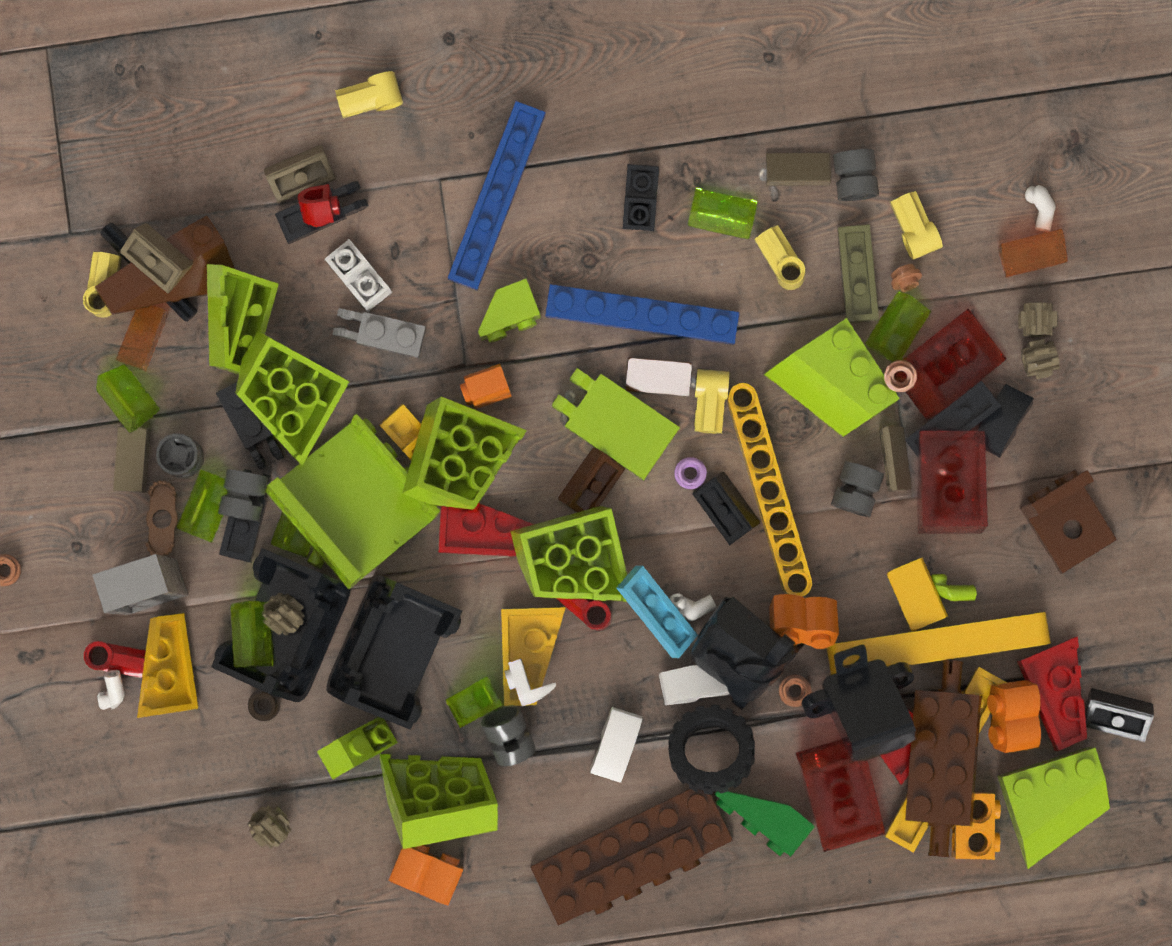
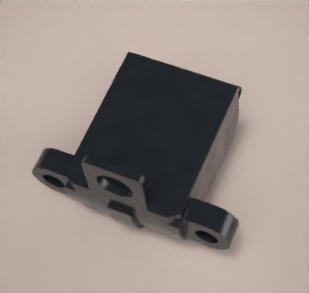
(742, 651)
(865, 704)

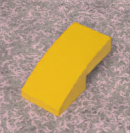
(402, 429)

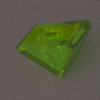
(474, 702)

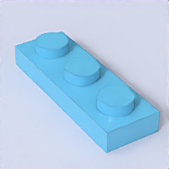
(657, 611)

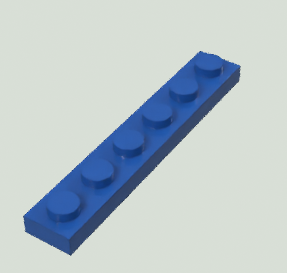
(496, 195)
(642, 314)

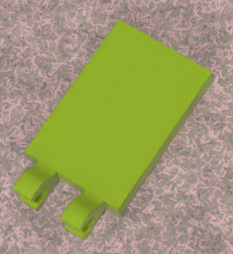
(617, 423)

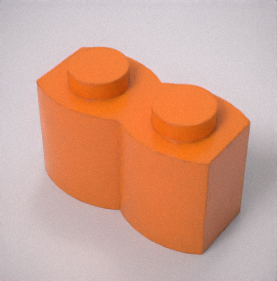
(485, 387)
(805, 619)
(1014, 716)
(427, 873)

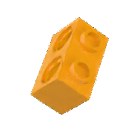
(985, 825)

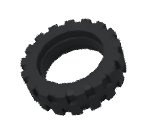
(699, 720)

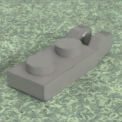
(383, 333)

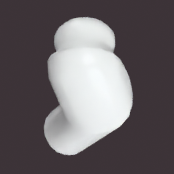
(1046, 206)
(693, 610)
(115, 691)

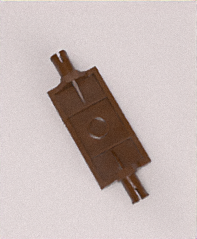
(944, 758)

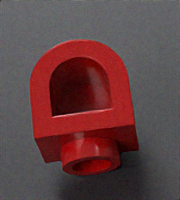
(318, 205)

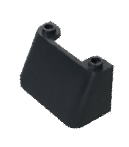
(390, 650)
(299, 653)

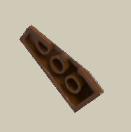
(133, 290)

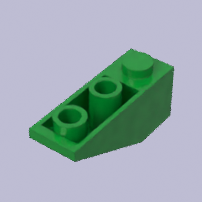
(774, 819)

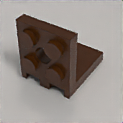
(1067, 501)

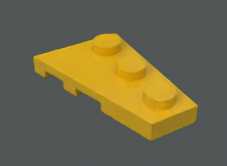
(530, 637)
(167, 669)

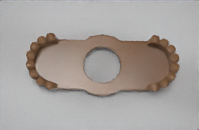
(161, 498)

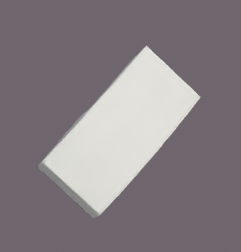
(358, 275)
(689, 685)
(616, 744)

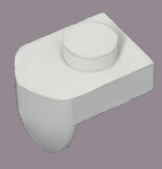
(518, 679)

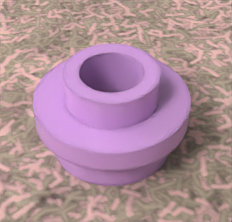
(690, 462)

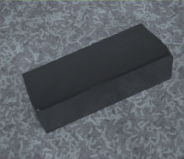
(726, 508)
(1118, 714)

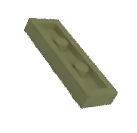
(858, 273)

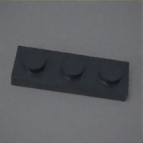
(960, 415)

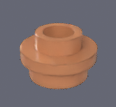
(905, 278)
(900, 385)
(15, 570)
(784, 690)

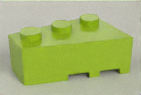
(236, 310)

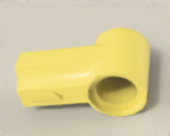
(378, 93)
(918, 233)
(779, 256)
(102, 267)
(711, 395)

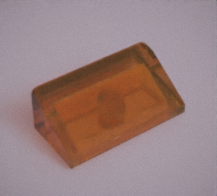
(1033, 253)
(142, 337)

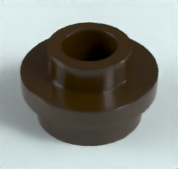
(256, 712)

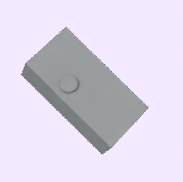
(140, 585)

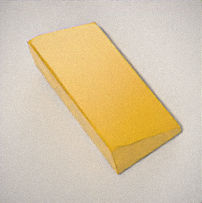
(917, 594)

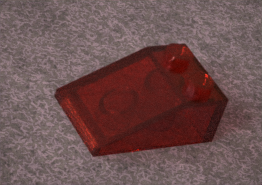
(951, 363)
(952, 483)
(840, 795)

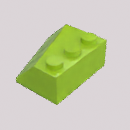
(835, 379)
(288, 393)
(458, 454)
(572, 556)
(438, 798)
(1054, 800)

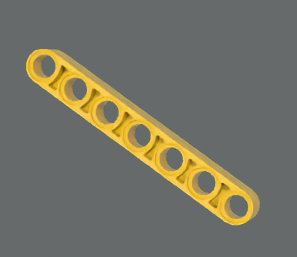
(769, 474)
(950, 641)

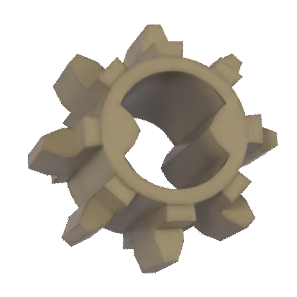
(1038, 319)
(1040, 358)
(283, 614)
(269, 826)

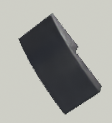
(640, 197)
(1003, 423)

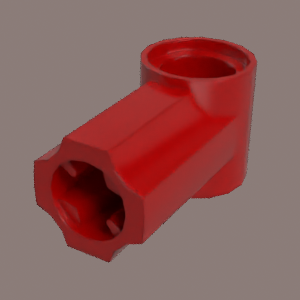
(582, 607)
(122, 658)

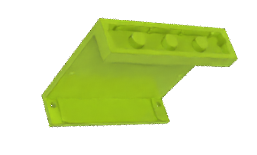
(352, 502)

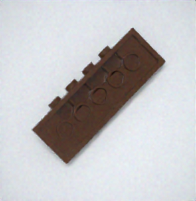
(631, 855)

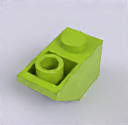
(510, 308)
(357, 747)

